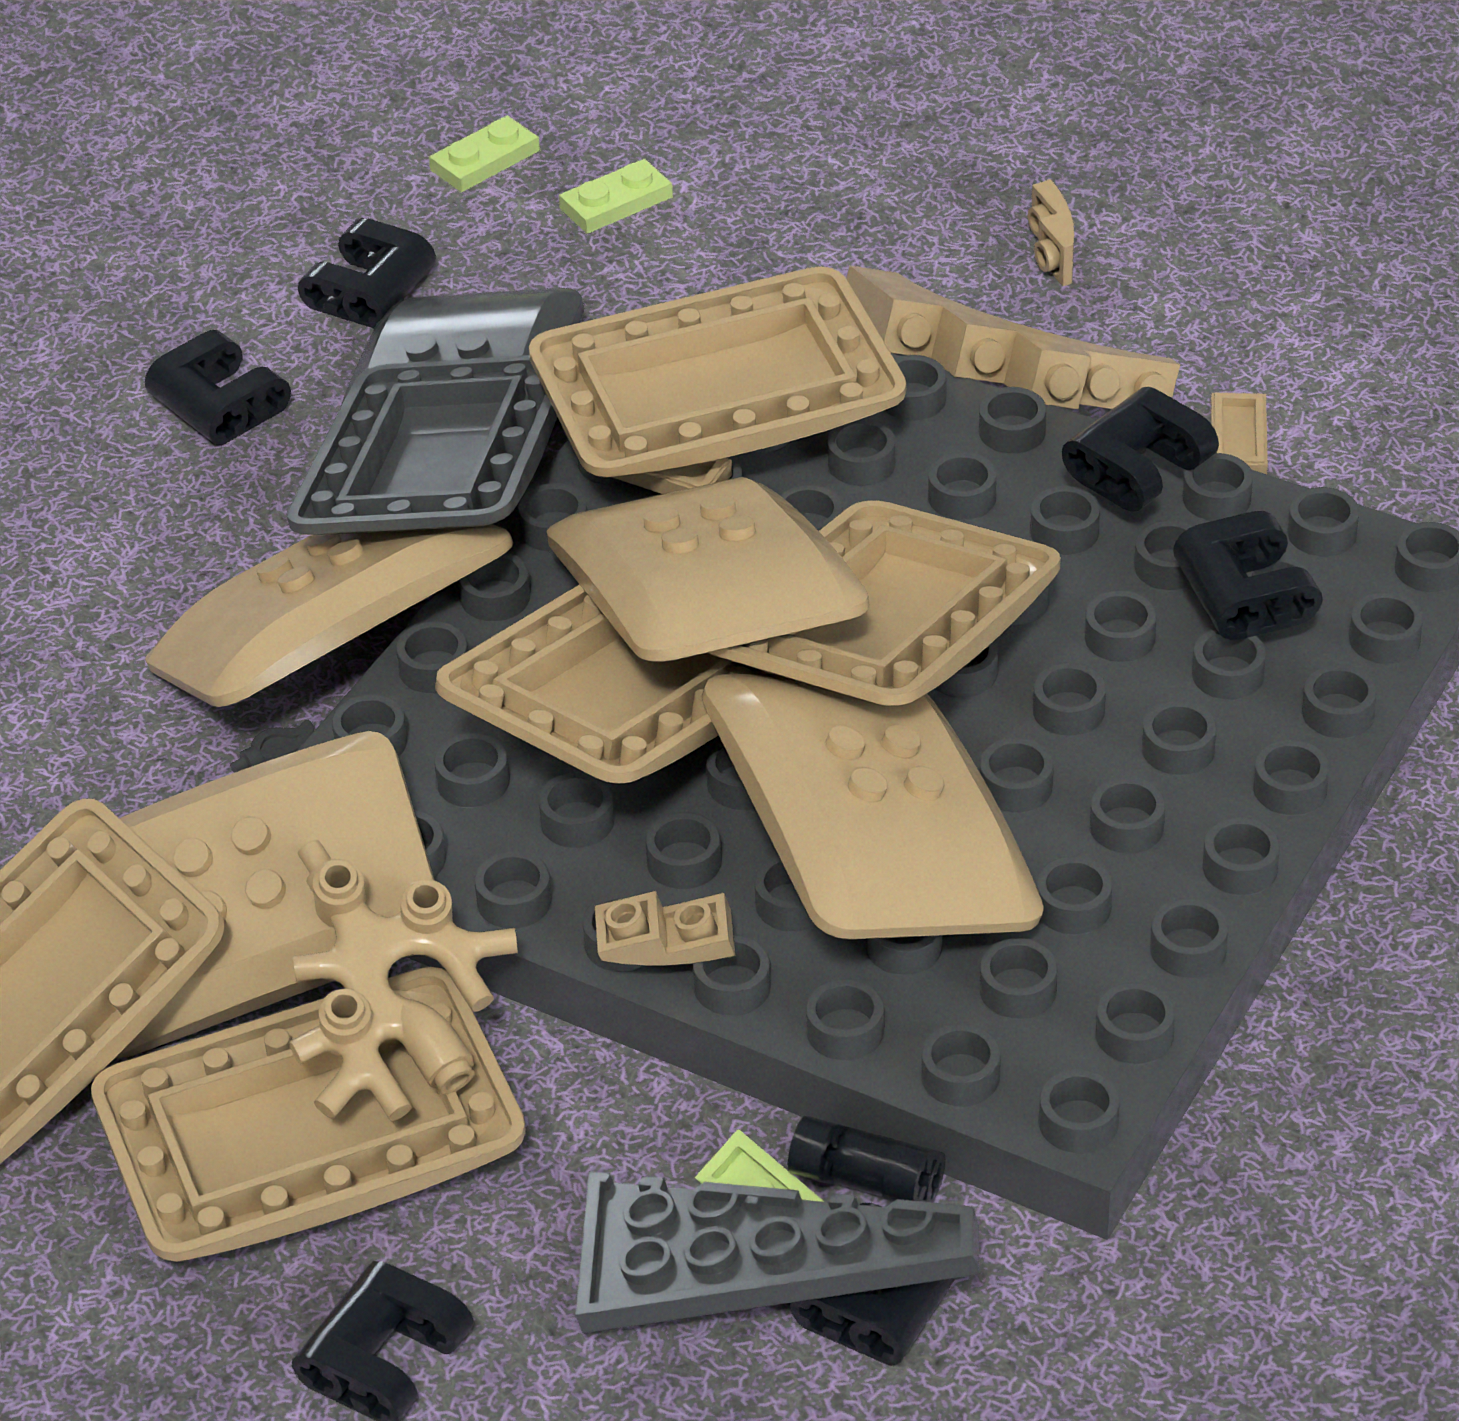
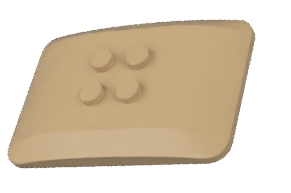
(716, 373)
(706, 569)
(310, 604)
(933, 604)
(584, 694)
(873, 811)
(241, 850)
(88, 957)
(235, 1153)

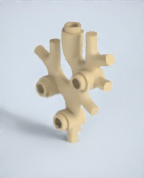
(361, 962)

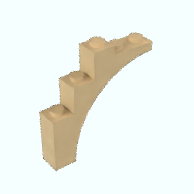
(1002, 351)

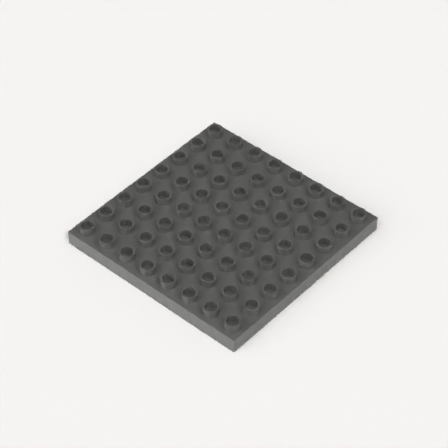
(1151, 771)

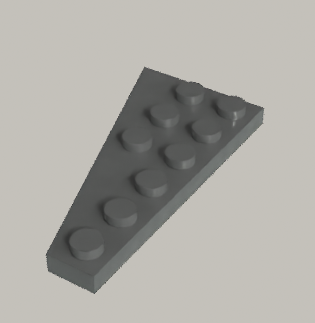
(739, 1247)

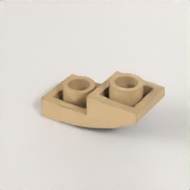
(1054, 227)
(646, 933)

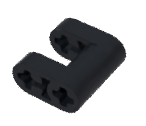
(394, 266)
(188, 380)
(1108, 450)
(1216, 565)
(865, 1161)
(874, 1323)
(341, 1351)

